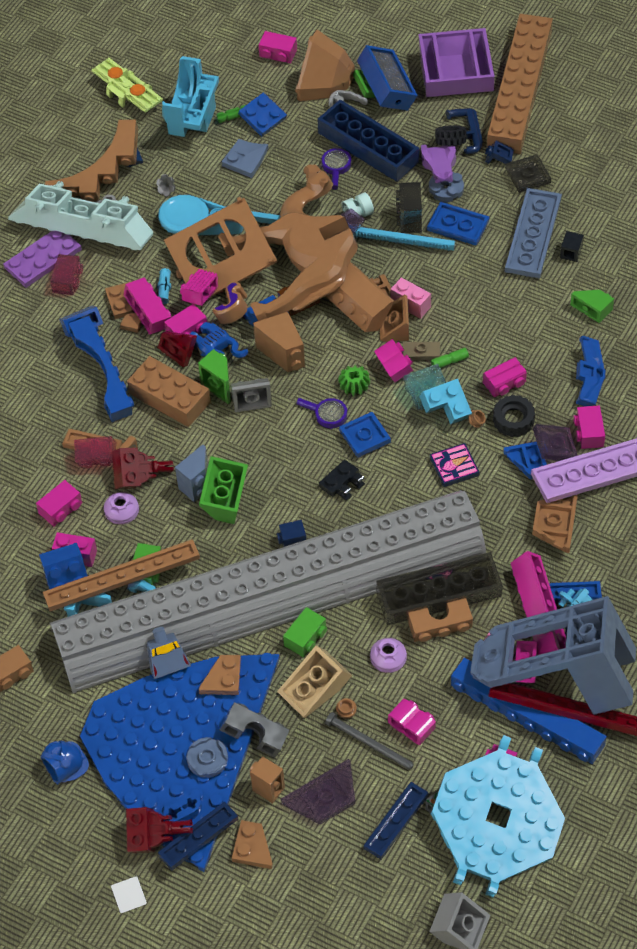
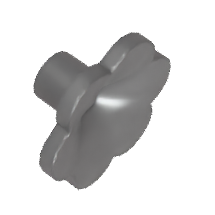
(165, 185)

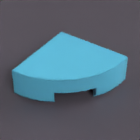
(140, 585)

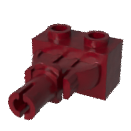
(133, 468)
(147, 829)

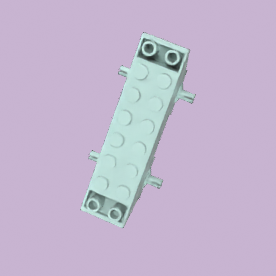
(106, 222)

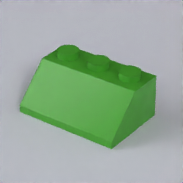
(223, 489)

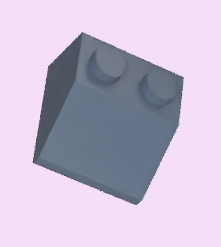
(192, 473)

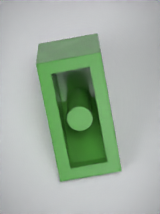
(592, 303)

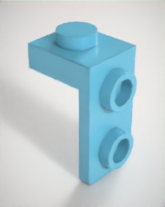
(98, 600)

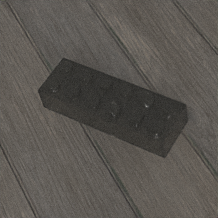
(435, 586)

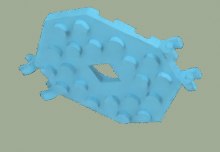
(486, 847)

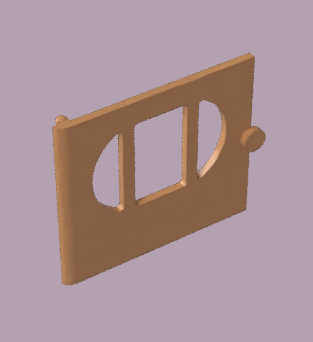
(253, 257)

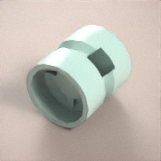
(361, 204)

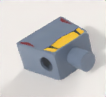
(165, 654)

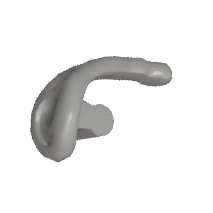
(346, 95)

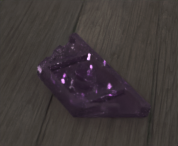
(324, 795)

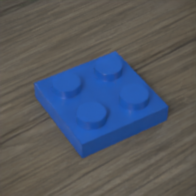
(262, 114)
(364, 434)

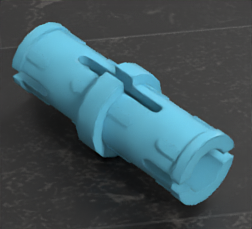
(164, 285)

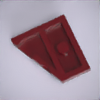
(177, 346)

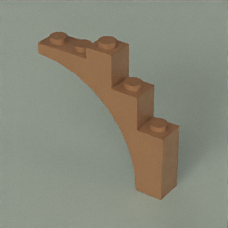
(105, 170)

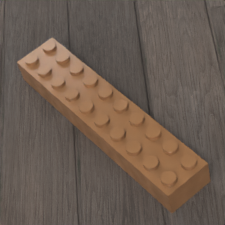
(520, 81)

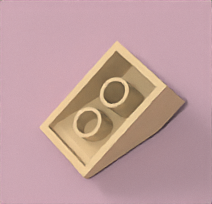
(314, 681)

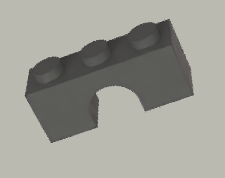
(270, 733)

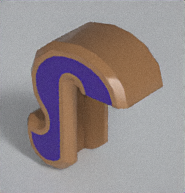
(236, 304)

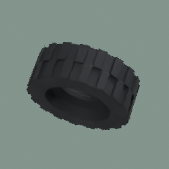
(514, 429)

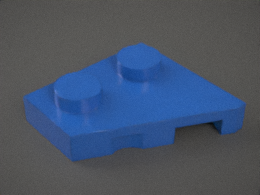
(525, 457)

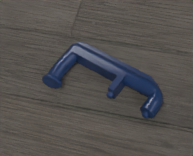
(474, 130)

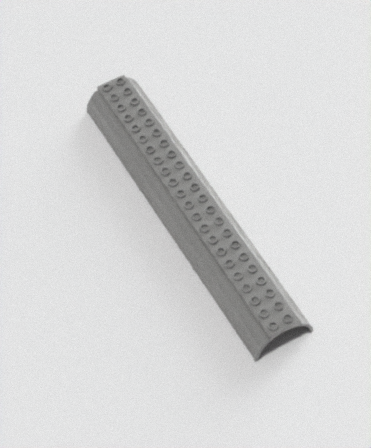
(266, 589)

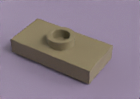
(421, 350)

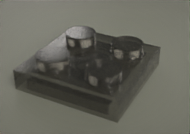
(528, 173)

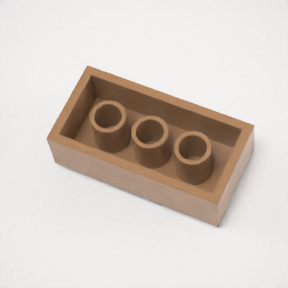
(169, 391)

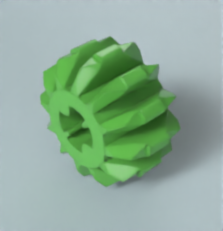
(354, 380)

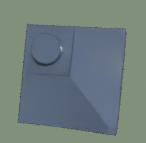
(245, 157)

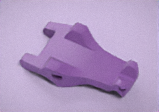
(439, 161)

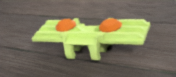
(120, 83)

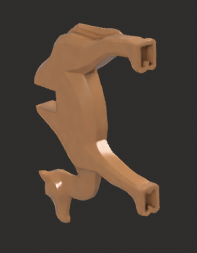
(304, 237)

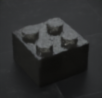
(409, 207)

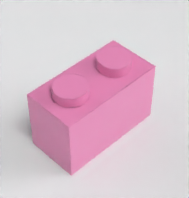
(418, 299)

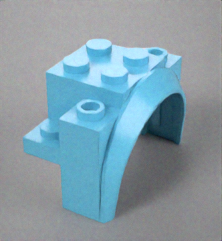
(193, 99)

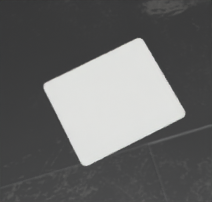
(128, 894)

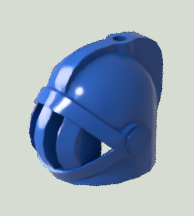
(64, 761)

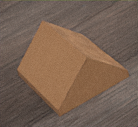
(396, 322)

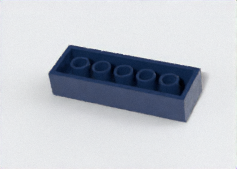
(368, 140)

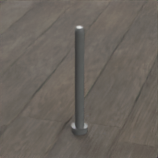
(333, 720)

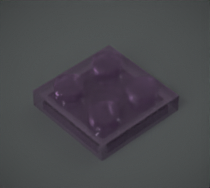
(554, 442)

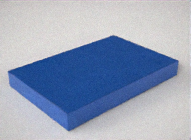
(458, 223)

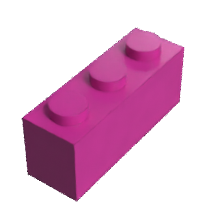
(146, 305)

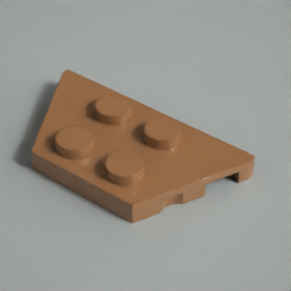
(555, 522)

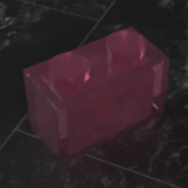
(66, 274)
(94, 451)

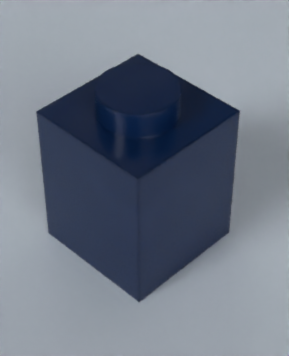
(291, 533)

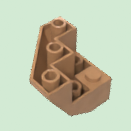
(324, 69)

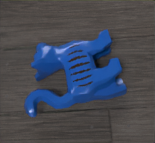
(217, 340)

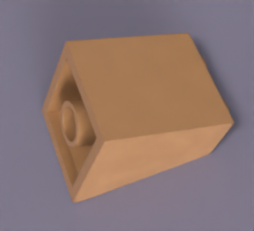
(280, 341)

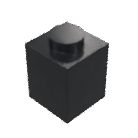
(571, 246)

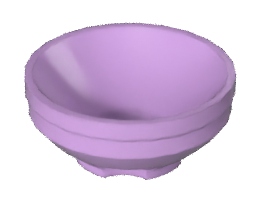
(121, 514)
(388, 662)

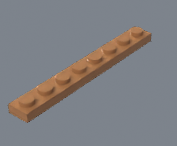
(121, 575)

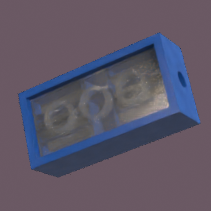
(387, 78)

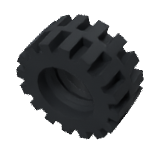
(450, 135)

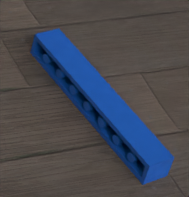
(566, 732)

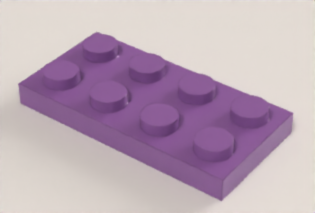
(41, 257)

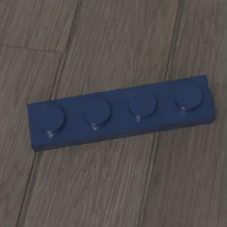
(396, 820)
(203, 833)

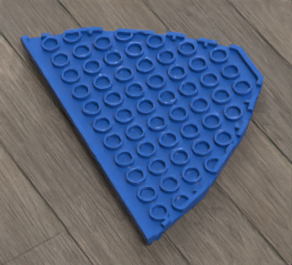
(146, 728)

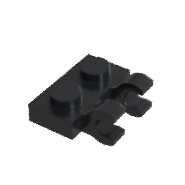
(339, 477)

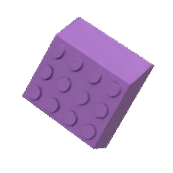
(456, 62)

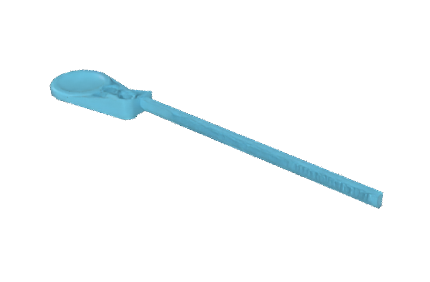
(187, 210)

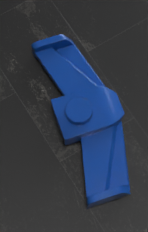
(590, 371)

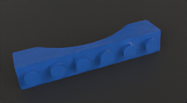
(86, 338)

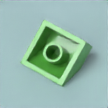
(215, 375)

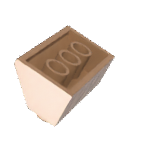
(362, 300)

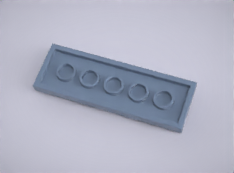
(533, 233)

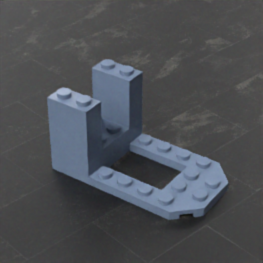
(593, 653)

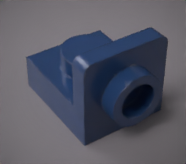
(499, 152)

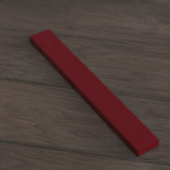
(564, 707)

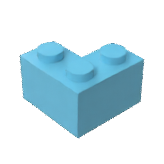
(447, 396)

